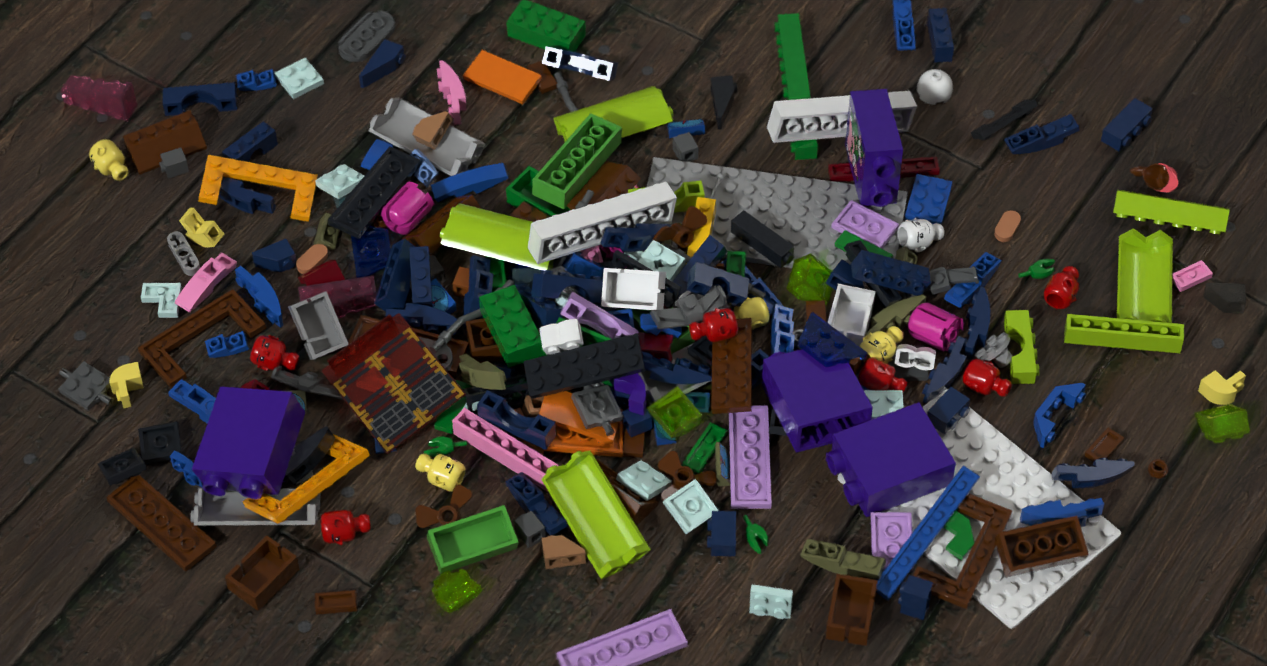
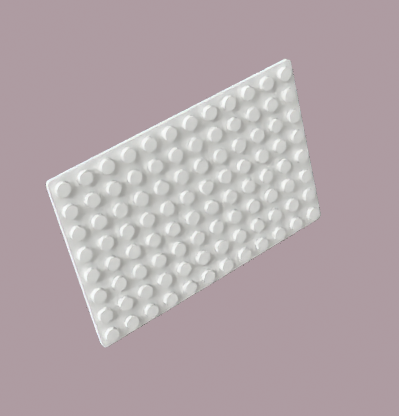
(1013, 482)

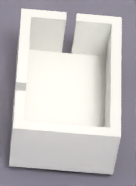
(633, 289)
(852, 311)

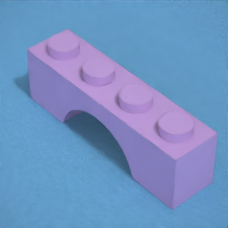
(595, 317)

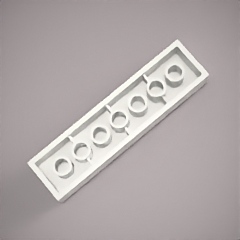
(828, 117)
(586, 225)

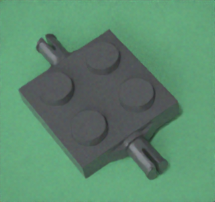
(86, 386)
(597, 407)

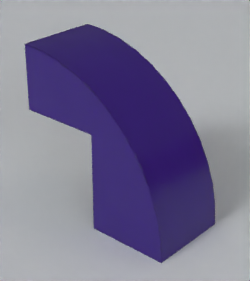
(636, 389)

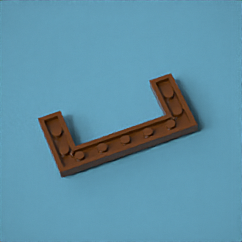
(157, 349)
(962, 590)

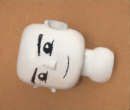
(919, 234)

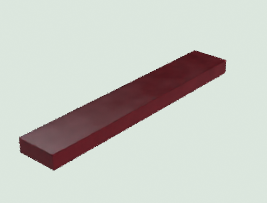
(909, 168)

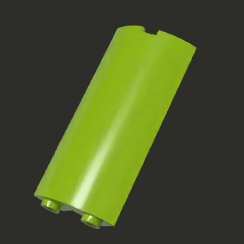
(631, 111)
(490, 235)
(1145, 277)
(595, 514)

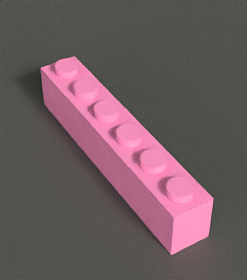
(501, 446)

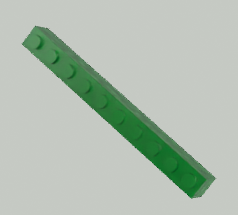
(794, 73)

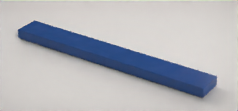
(926, 532)

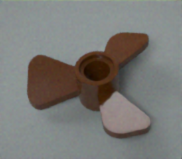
(683, 233)
(671, 466)
(427, 516)

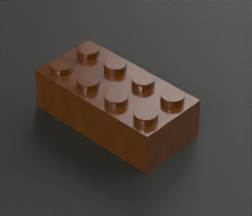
(482, 343)
(1041, 546)

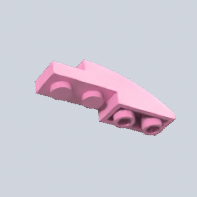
(452, 91)
(204, 280)

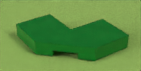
(963, 539)

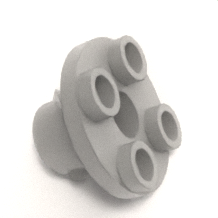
(996, 350)

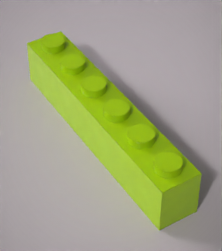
(1171, 211)
(1124, 333)

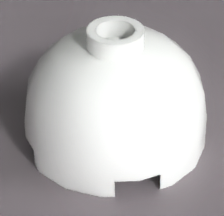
(935, 86)

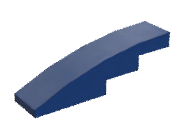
(465, 182)
(782, 330)

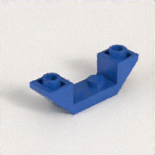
(1066, 394)

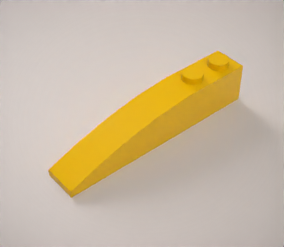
(708, 208)

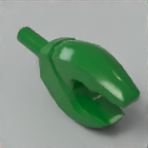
(1038, 269)
(445, 445)
(753, 533)

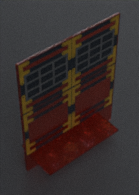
(392, 381)

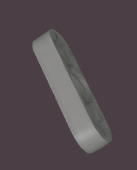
(184, 246)

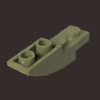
(896, 314)
(481, 374)
(838, 560)

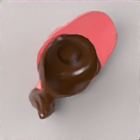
(1157, 176)

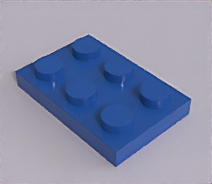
(928, 199)

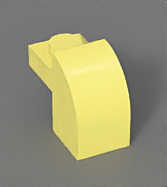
(200, 231)
(126, 379)
(1220, 390)

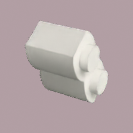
(561, 336)
(910, 356)

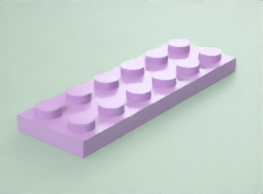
(750, 459)
(629, 644)

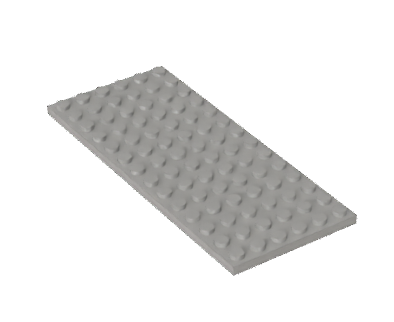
(789, 205)

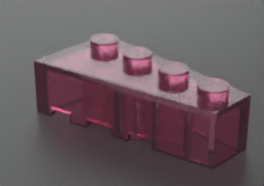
(100, 96)
(344, 294)

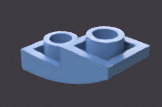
(426, 171)

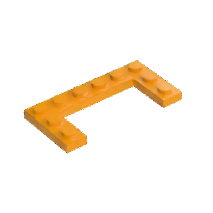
(221, 167)
(347, 455)

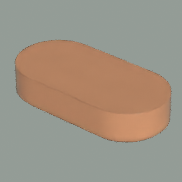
(1007, 226)
(312, 258)

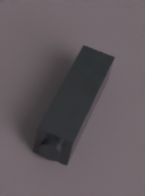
(762, 239)

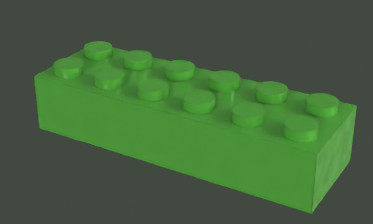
(577, 161)

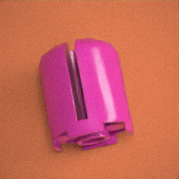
(406, 209)
(934, 326)

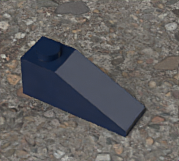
(382, 63)

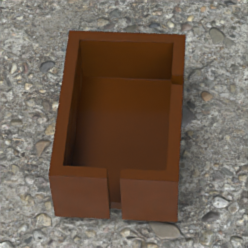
(263, 573)
(851, 609)

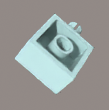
(660, 259)

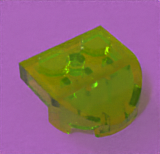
(454, 590)

